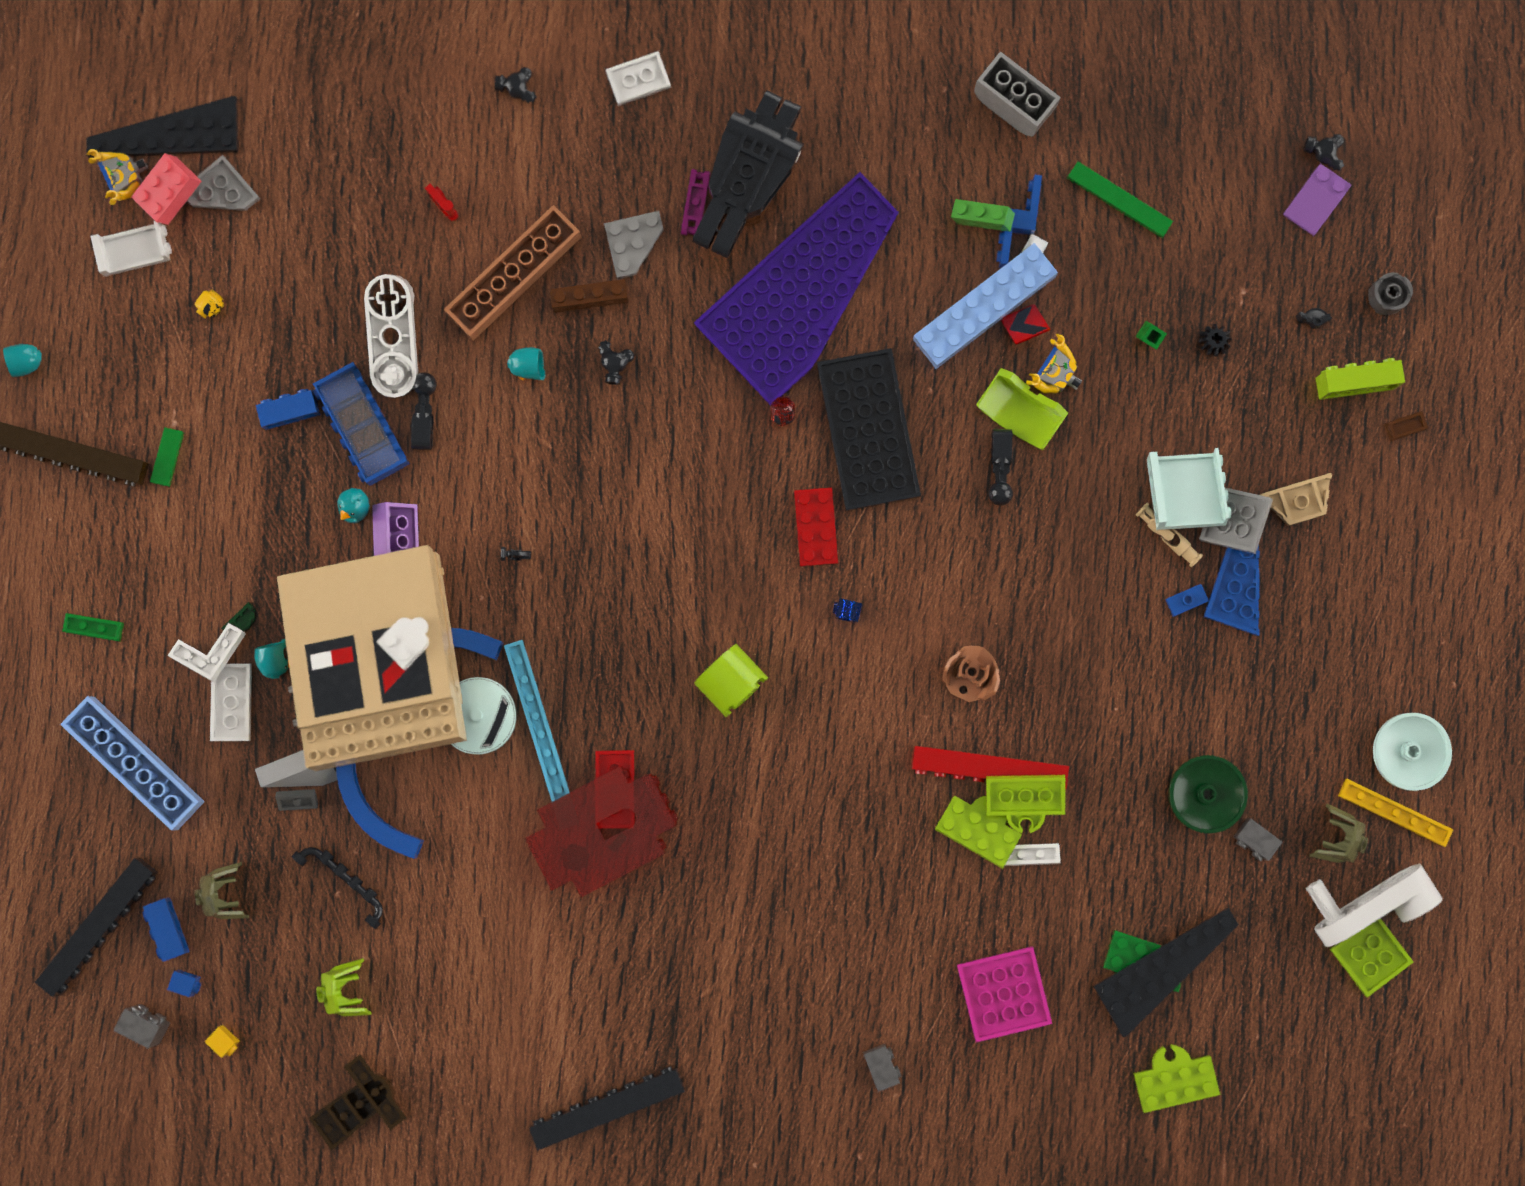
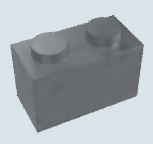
(1257, 839)
(881, 1067)

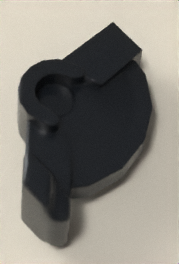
(1314, 317)
(514, 555)

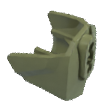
(1353, 843)

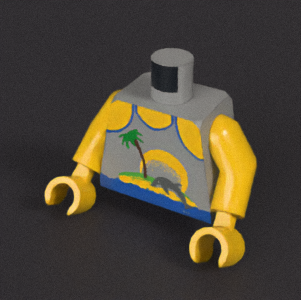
(119, 172)
(1056, 370)

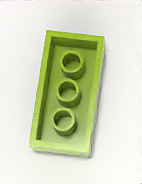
(1360, 379)

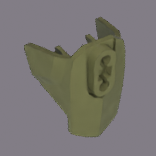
(208, 896)

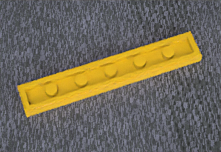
(1395, 812)

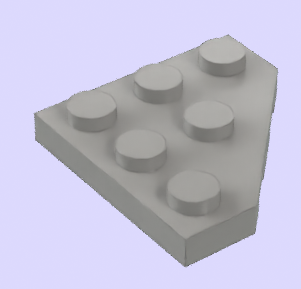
(222, 188)
(632, 241)

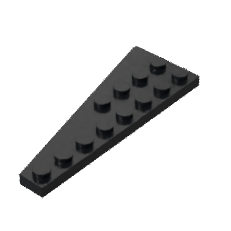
(188, 131)
(1146, 982)

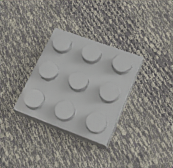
(1245, 525)

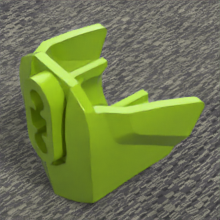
(331, 986)

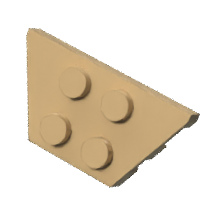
(1301, 500)

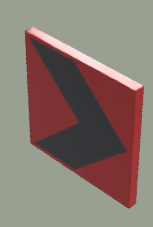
(1025, 324)

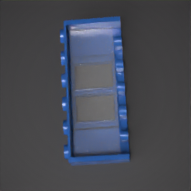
(360, 424)

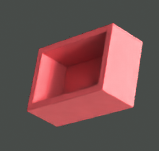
(166, 189)

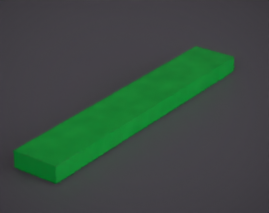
(1120, 199)

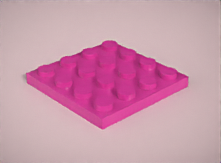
(1004, 994)

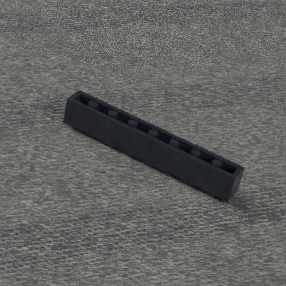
(96, 927)
(606, 1108)

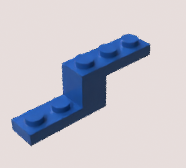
(1023, 222)

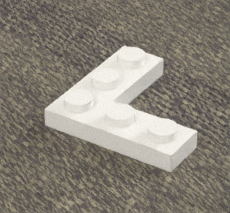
(213, 663)

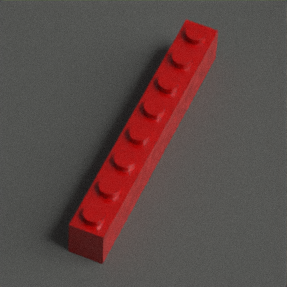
(978, 765)

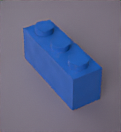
(287, 409)
(165, 929)

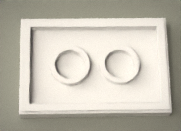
(638, 78)

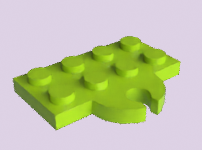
(1025, 798)
(977, 831)
(1175, 1080)

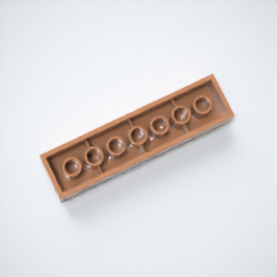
(513, 272)

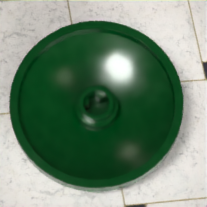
(1208, 794)

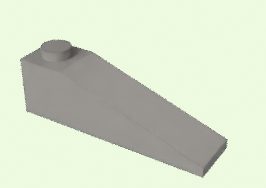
(293, 772)

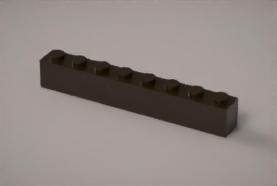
(73, 454)

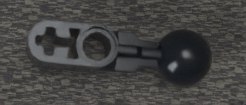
(423, 418)
(1001, 457)

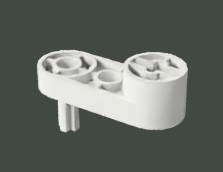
(403, 363)
(1406, 892)

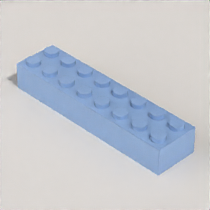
(985, 306)
(132, 763)

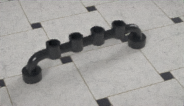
(354, 882)

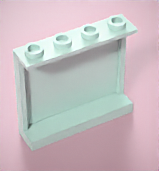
(1188, 490)

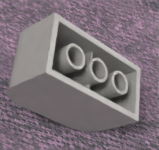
(1015, 95)

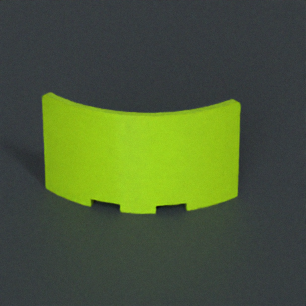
(1019, 409)

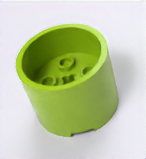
(730, 680)

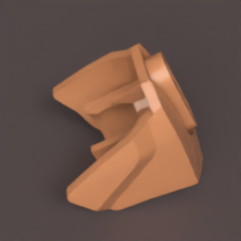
(985, 678)

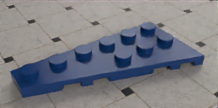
(1236, 592)

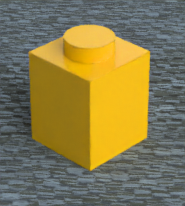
(222, 1042)

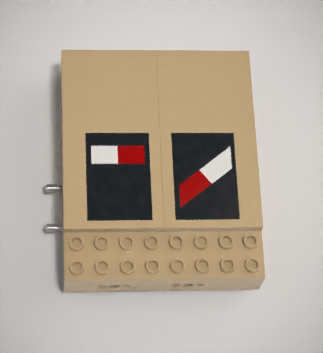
(345, 686)

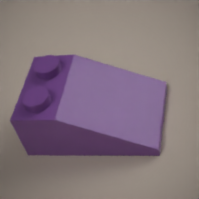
(1317, 199)

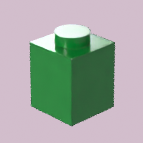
(1151, 335)

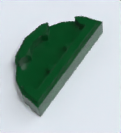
(243, 619)

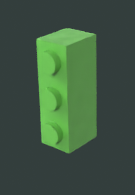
(983, 215)

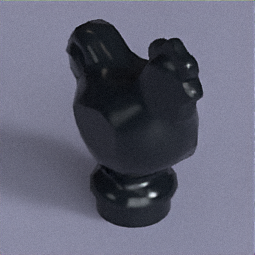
(516, 85)
(1326, 150)
(614, 362)

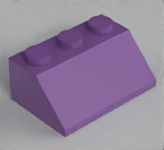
(394, 527)

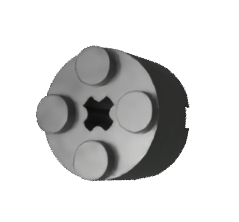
(1385, 285)

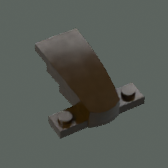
(356, 1106)

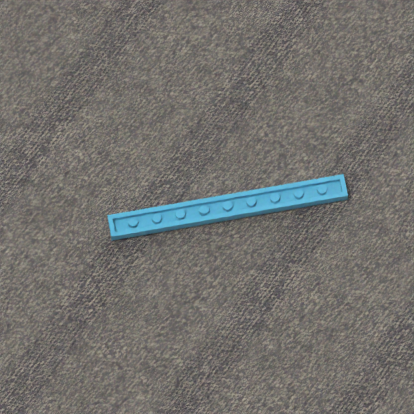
(537, 719)

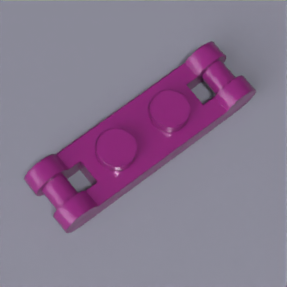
(695, 201)

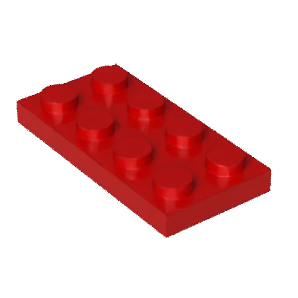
(816, 527)
(605, 762)

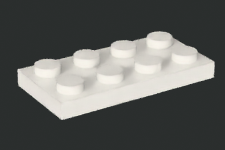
(231, 704)

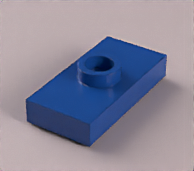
(1187, 600)

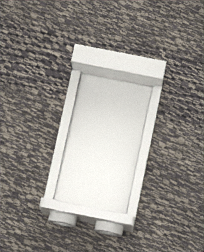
(131, 249)

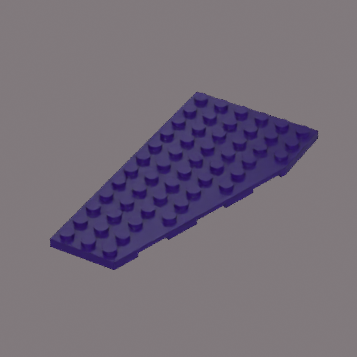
(794, 298)

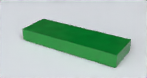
(167, 457)
(93, 627)

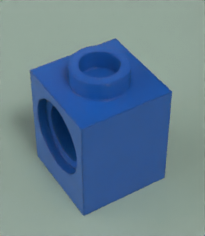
(184, 983)

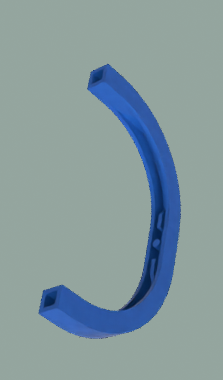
(347, 776)

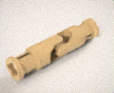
(1182, 549)

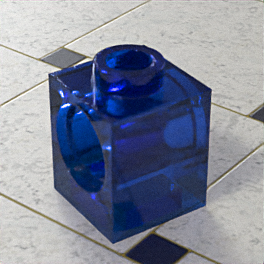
(847, 610)

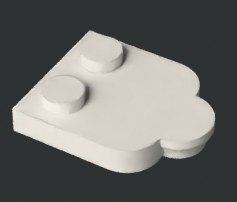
(405, 640)

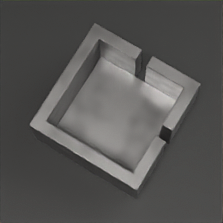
(142, 1026)

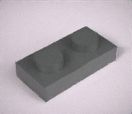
(296, 799)

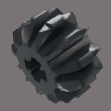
(1210, 344)

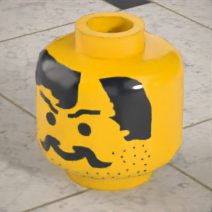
(209, 304)

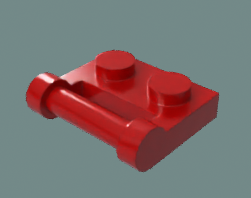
(441, 202)

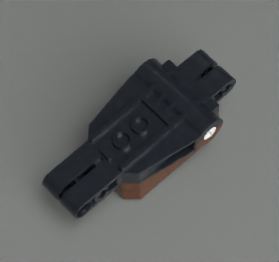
(749, 170)

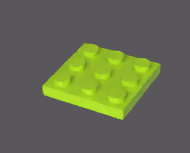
(1372, 957)

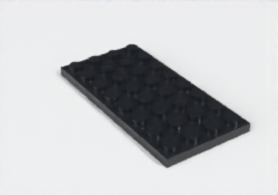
(868, 429)

